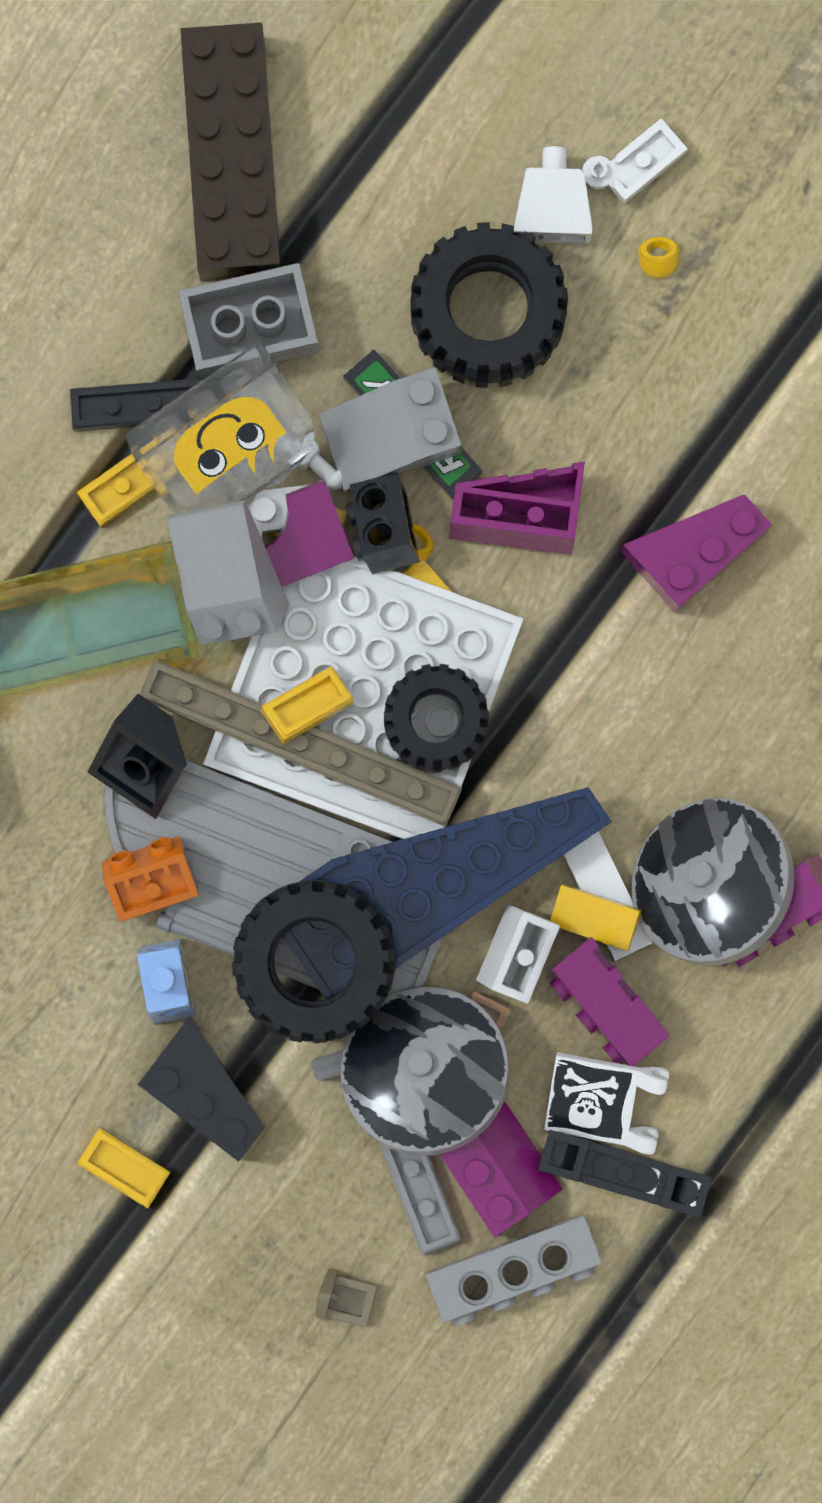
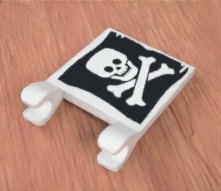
(598, 1098)

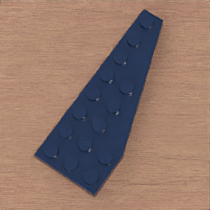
(443, 878)

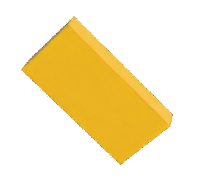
(307, 705)
(595, 917)
(123, 1167)

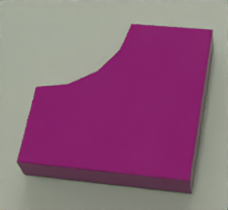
(310, 537)

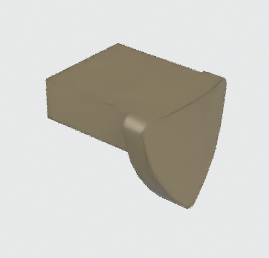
(345, 1299)

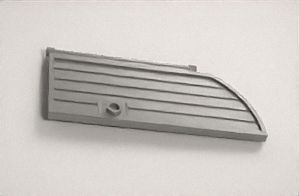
(240, 851)

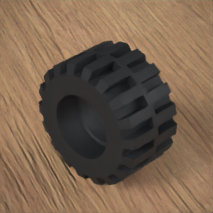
(436, 681)

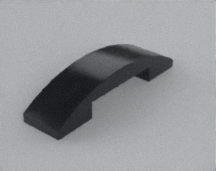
(625, 1173)

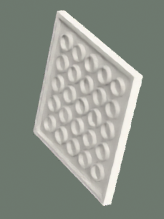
(371, 636)

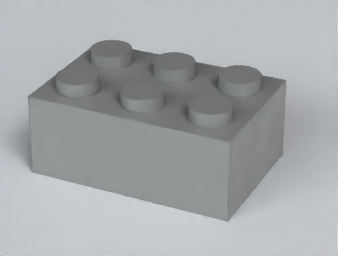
(242, 310)

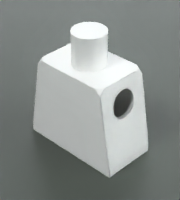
(554, 201)

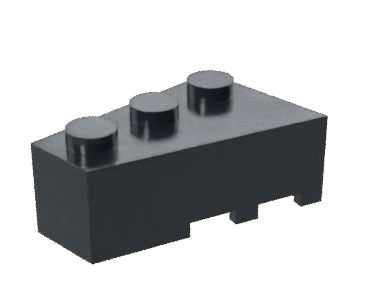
(202, 1092)

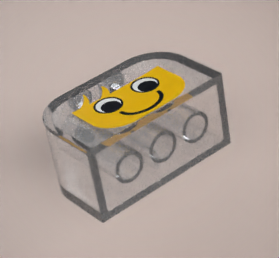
(225, 435)

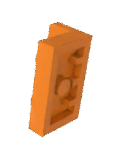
(149, 878)

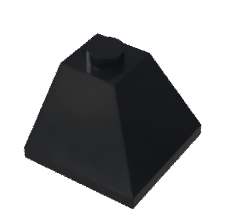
(141, 756)

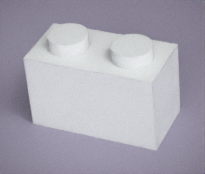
(517, 953)

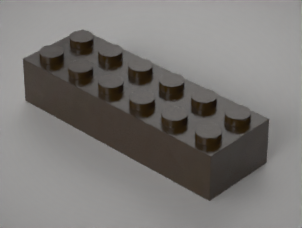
(230, 150)

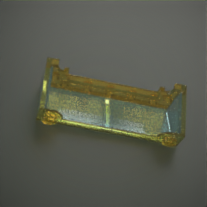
(93, 618)

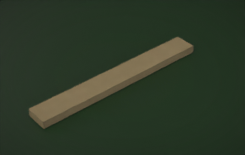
(311, 750)

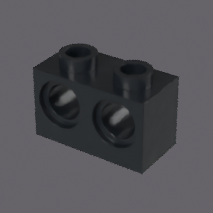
(389, 521)

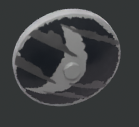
(713, 881)
(426, 1071)

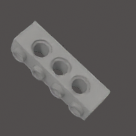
(448, 1280)

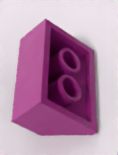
(502, 1173)

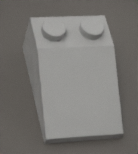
(391, 429)
(226, 573)

